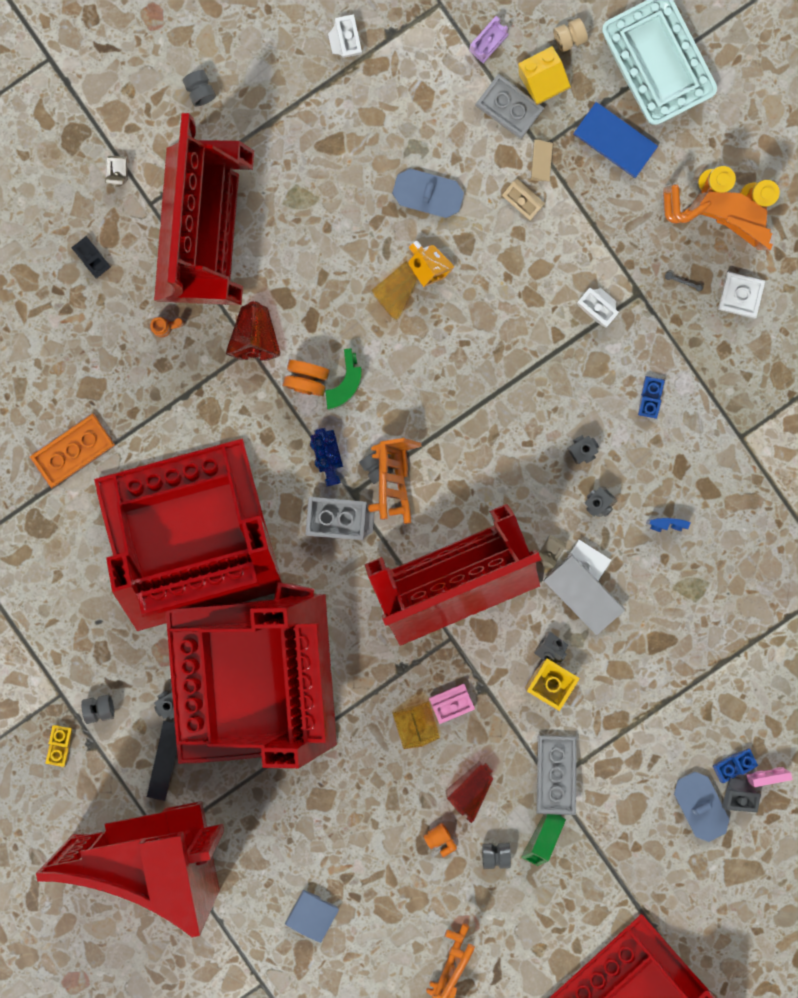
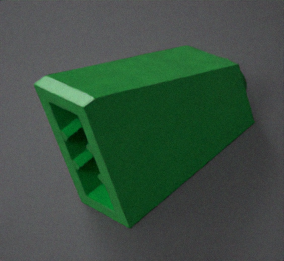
(544, 839)

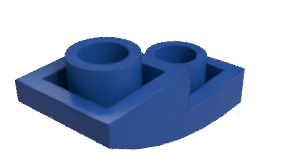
(651, 397)
(663, 523)
(734, 765)

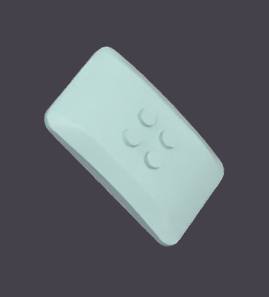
(659, 59)

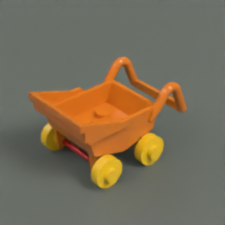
(740, 212)

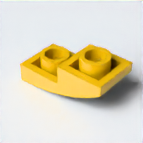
(59, 746)

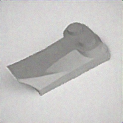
(338, 518)

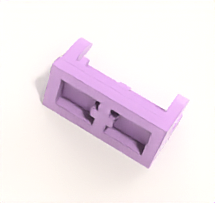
(489, 40)

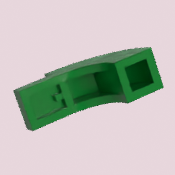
(347, 389)

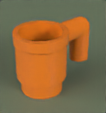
(162, 327)
(439, 836)

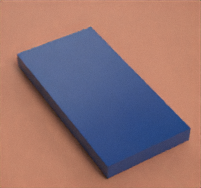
(615, 140)

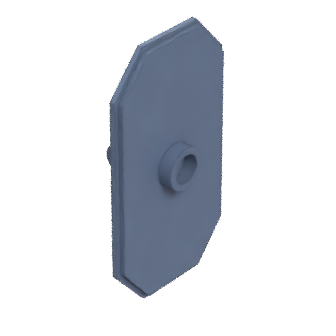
(428, 193)
(701, 806)

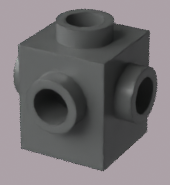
(577, 452)
(606, 501)
(551, 648)
(162, 708)

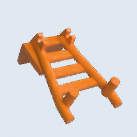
(398, 461)
(450, 975)

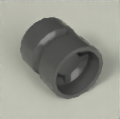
(198, 85)
(372, 466)
(104, 708)
(496, 856)

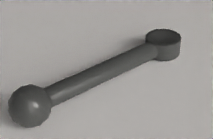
(669, 275)

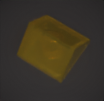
(416, 725)

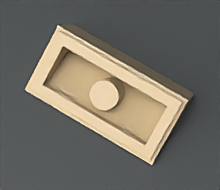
(541, 161)
(523, 199)

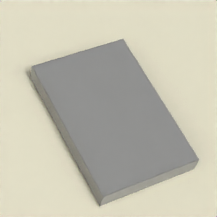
(509, 106)

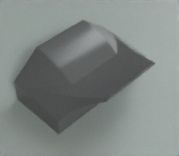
(741, 797)

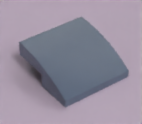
(311, 916)

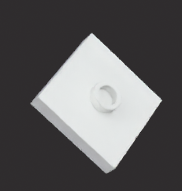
(741, 295)
(590, 558)

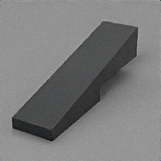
(163, 763)

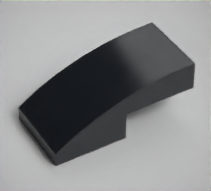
(91, 257)

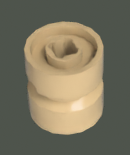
(572, 34)

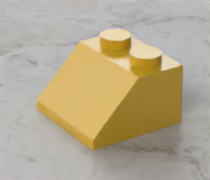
(544, 75)
(552, 684)

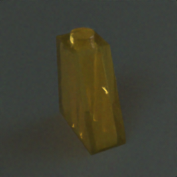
(395, 290)

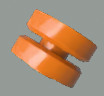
(306, 377)

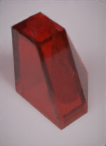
(253, 334)
(470, 790)

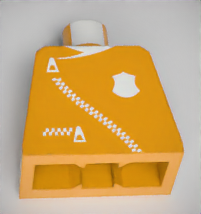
(429, 264)

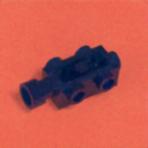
(328, 453)

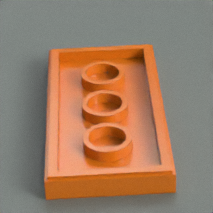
(72, 451)

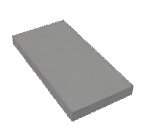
(584, 594)
(556, 775)

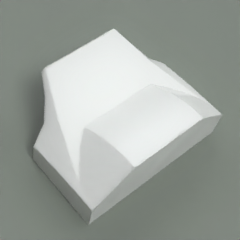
(344, 37)
(598, 306)

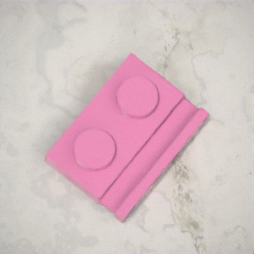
(451, 703)
(768, 777)

